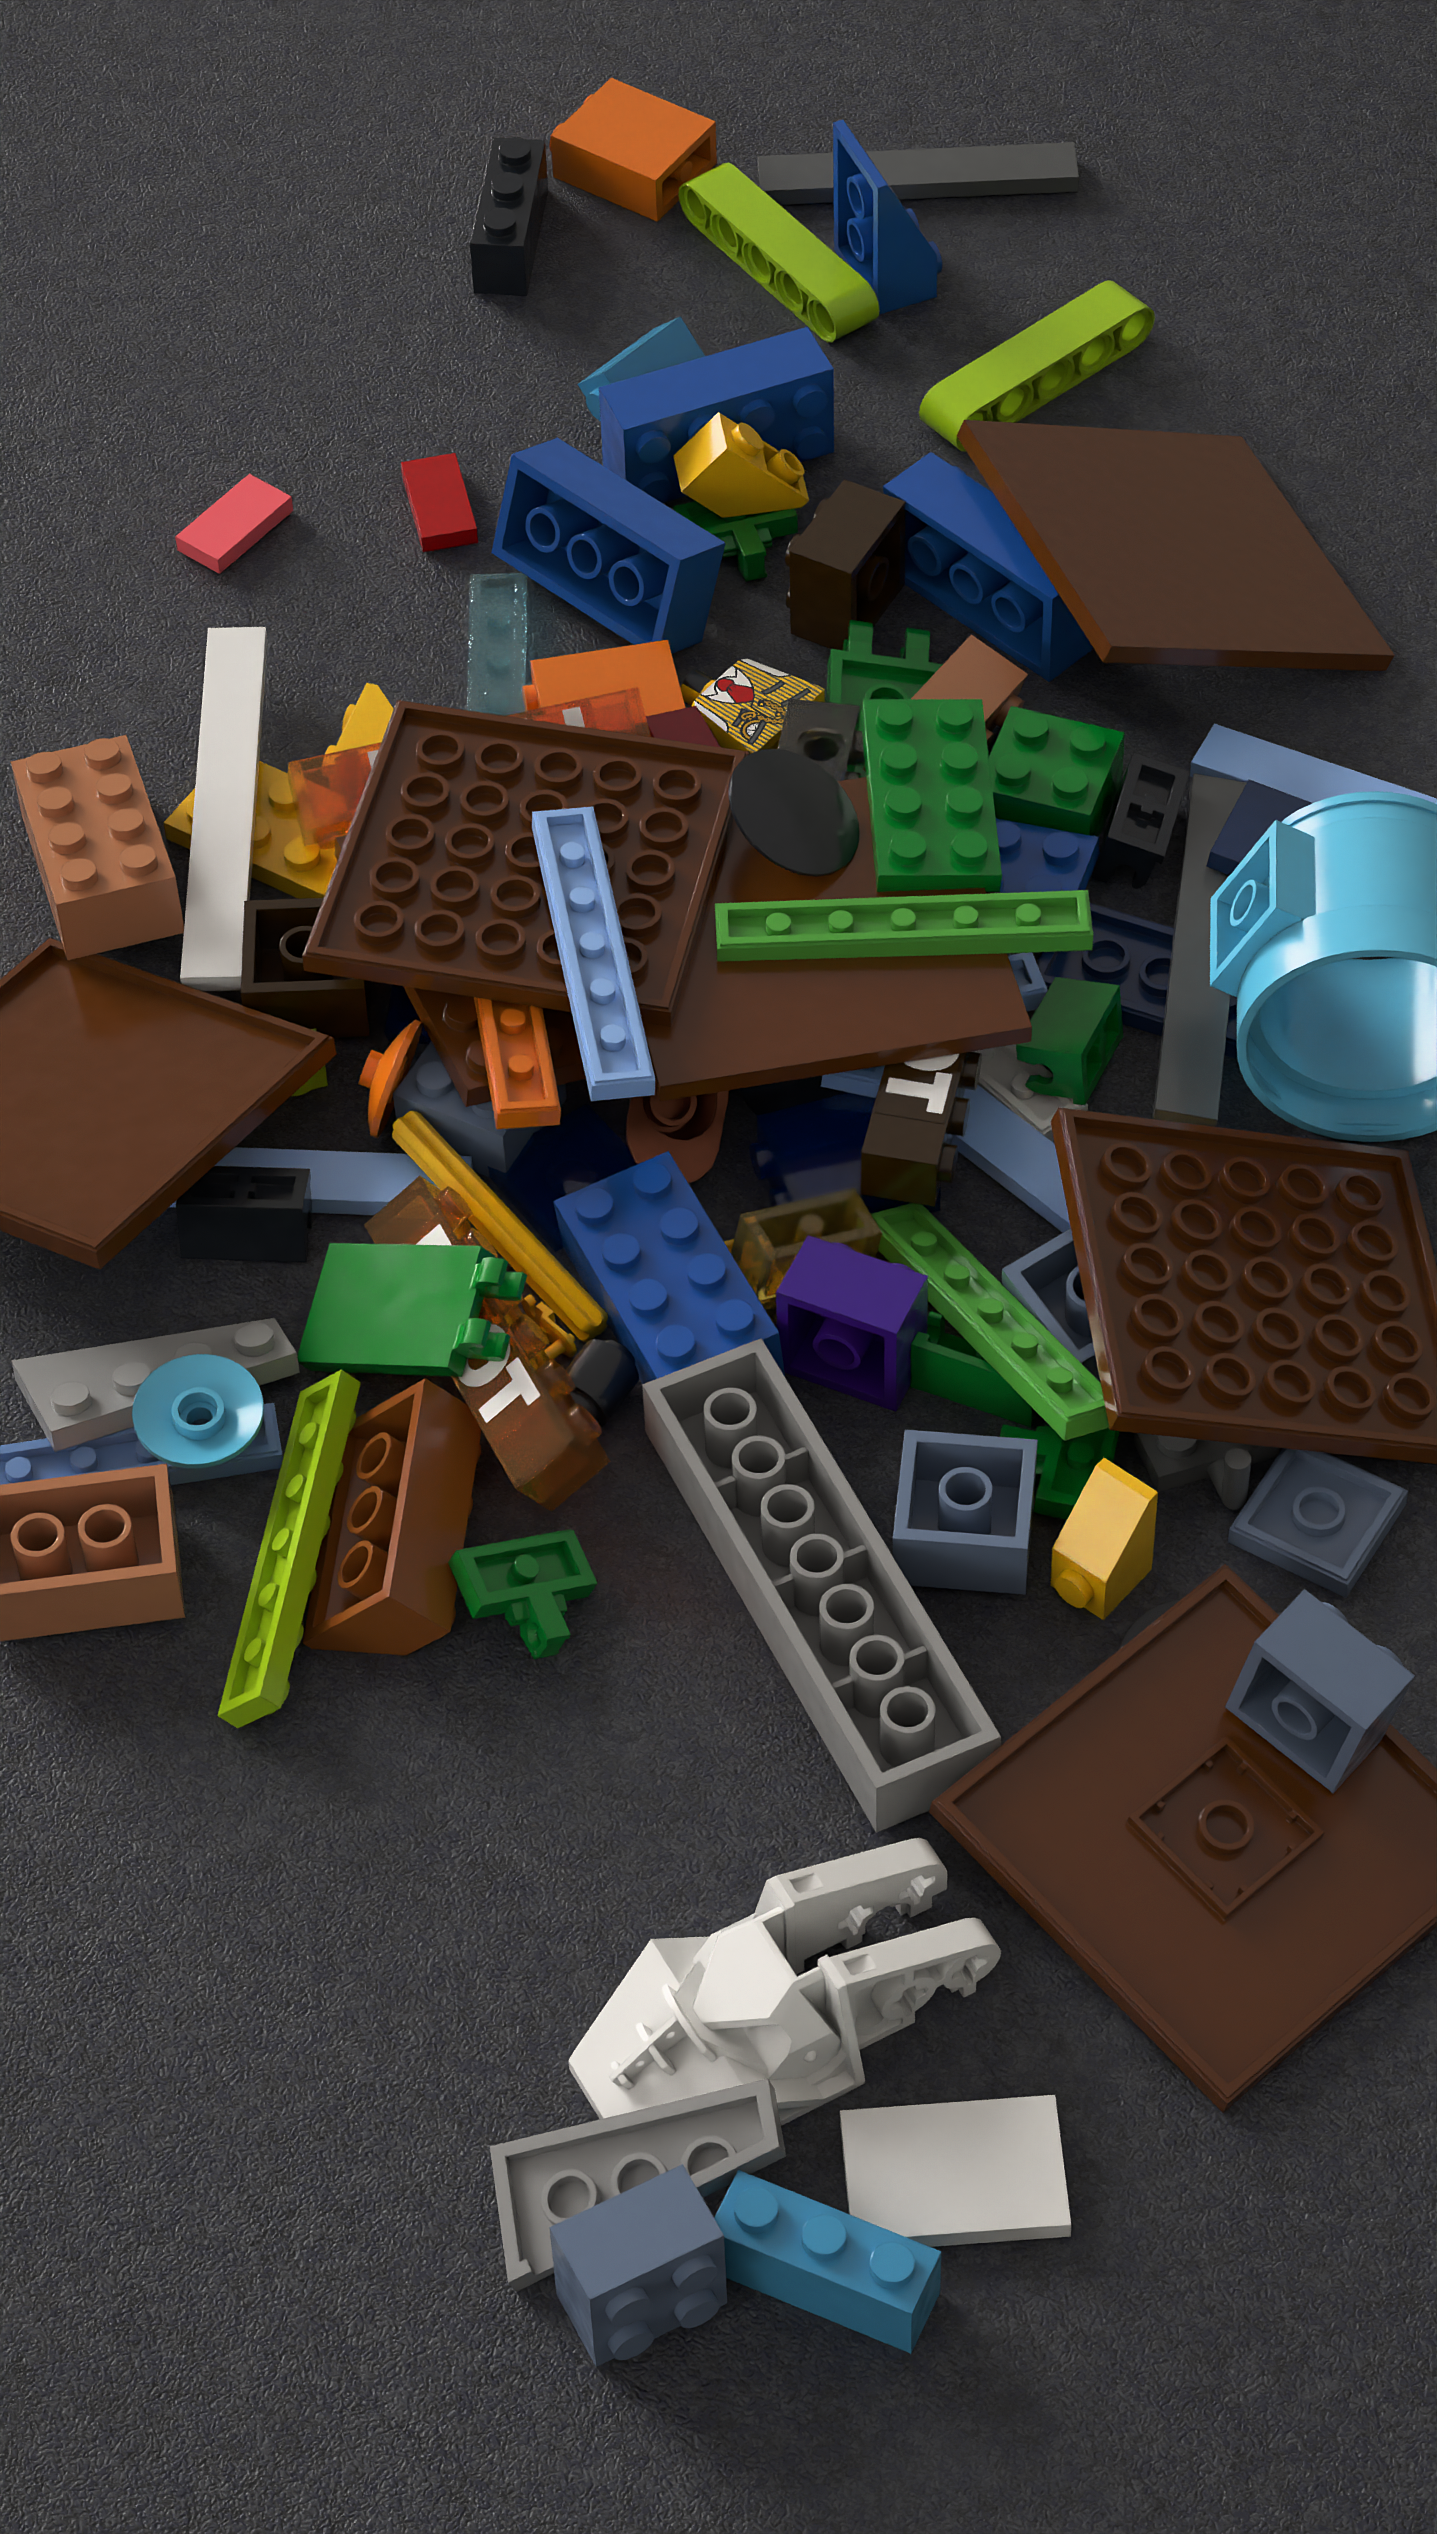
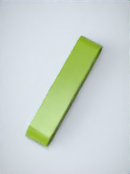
(778, 252)
(1040, 361)

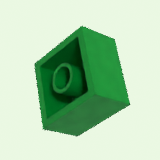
(1055, 771)

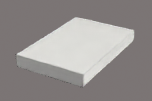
(958, 2170)

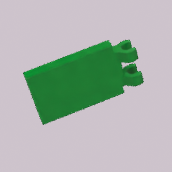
(861, 675)
(406, 1309)

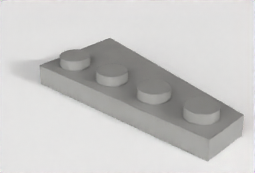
(94, 1388)
(579, 2166)

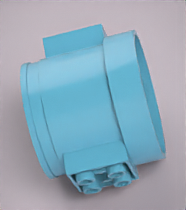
(1324, 1034)

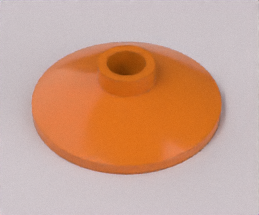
(385, 1073)

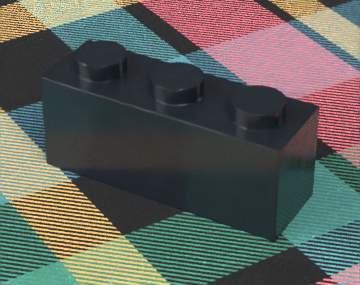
(509, 216)

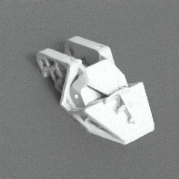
(735, 2012)

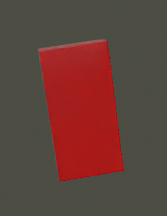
(439, 502)

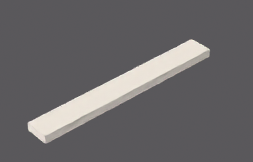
(224, 808)

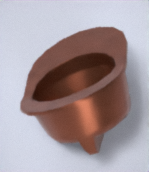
(683, 1126)

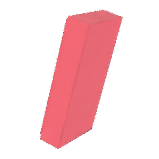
(234, 523)

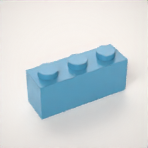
(828, 2261)

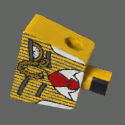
(746, 703)

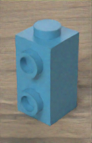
(656, 350)

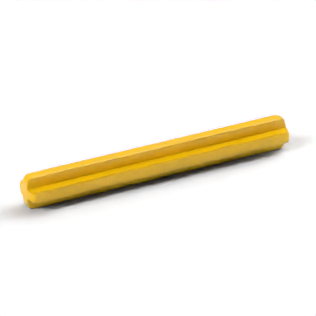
(501, 1227)

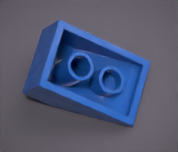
(877, 231)

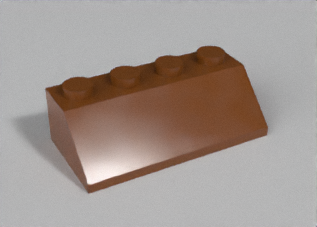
(396, 1526)

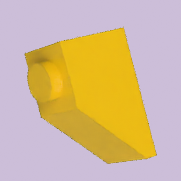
(1105, 1541)

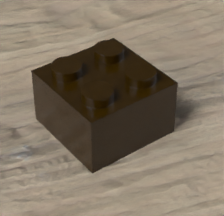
(846, 564)
(275, 975)

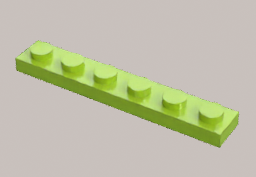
(289, 1550)

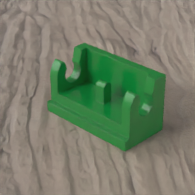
(1074, 1037)
(957, 1372)

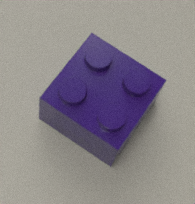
(850, 1321)

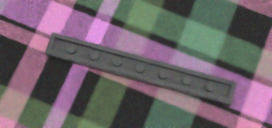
(1194, 1011)

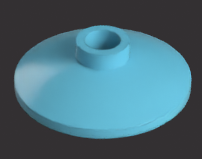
(194, 1390)

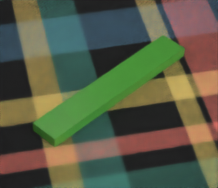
(905, 926)
(994, 1322)

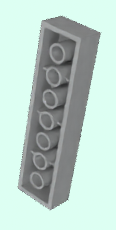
(818, 1582)

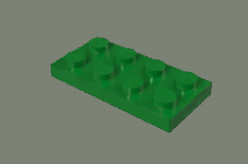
(930, 795)

